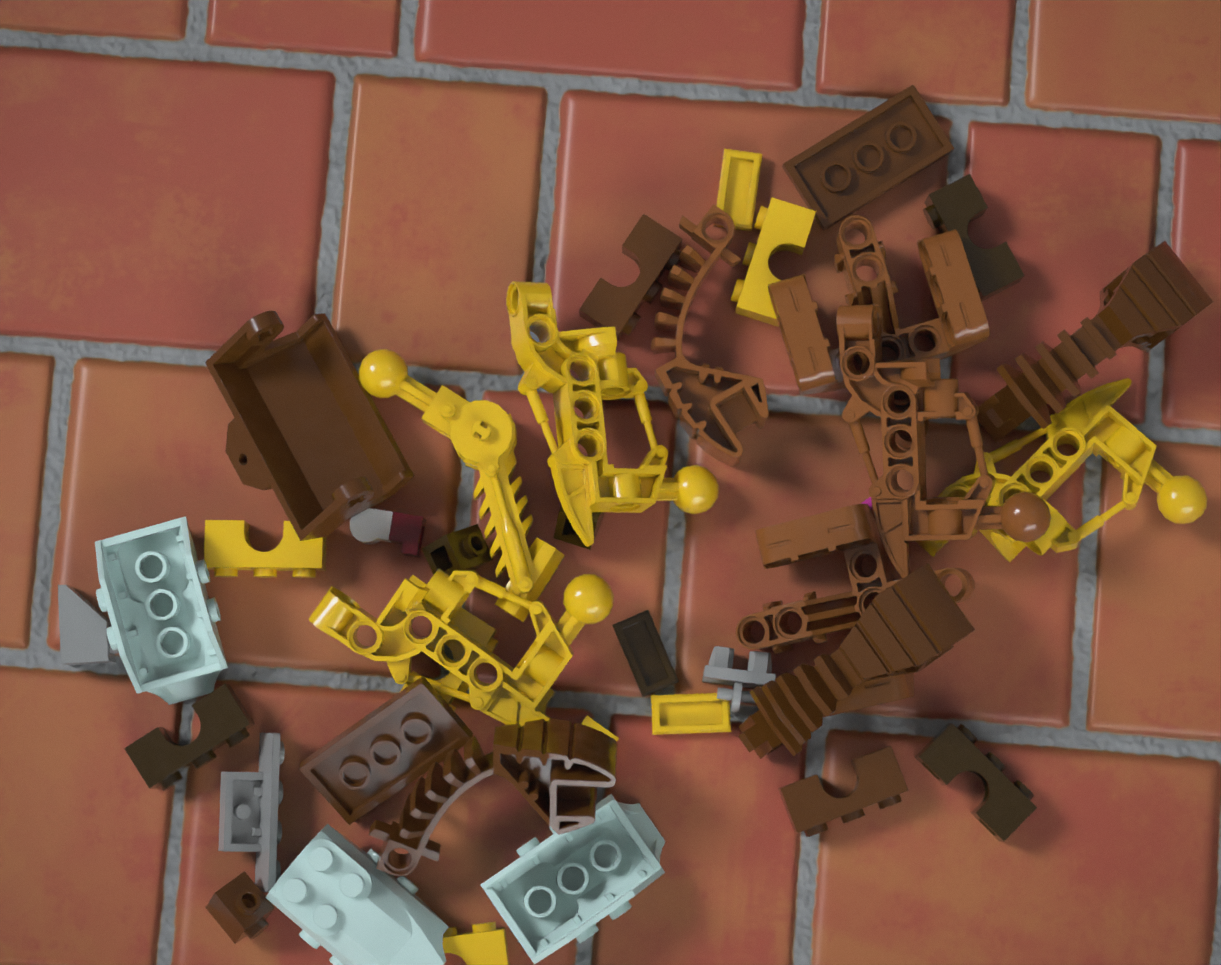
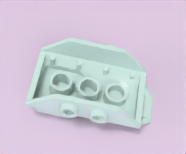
(161, 610)
(577, 878)
(355, 908)

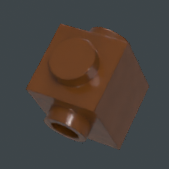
(240, 908)

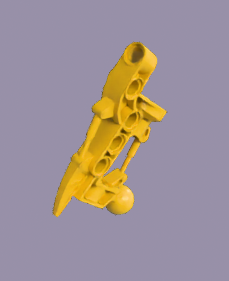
(1091, 428)
(588, 481)
(516, 689)

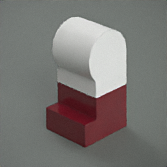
(388, 526)

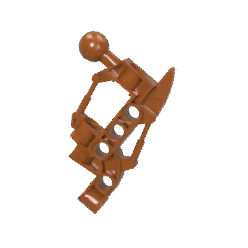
(910, 514)

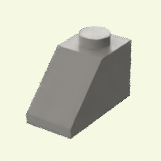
(82, 630)

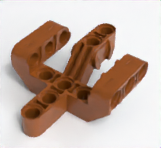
(952, 286)
(837, 530)

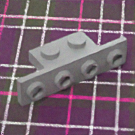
(251, 811)

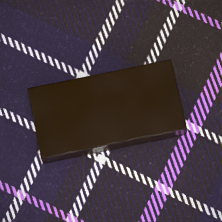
(645, 653)

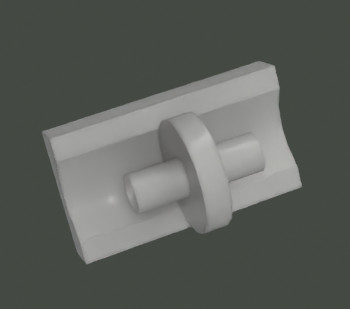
(721, 672)

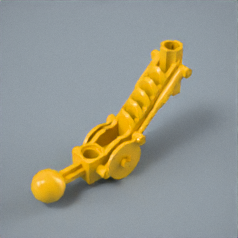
(485, 442)

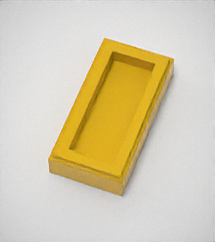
(739, 186)
(689, 714)

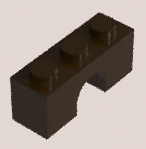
(954, 209)
(221, 721)
(1003, 803)

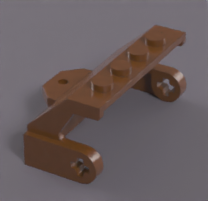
(305, 423)

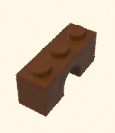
(654, 251)
(877, 781)

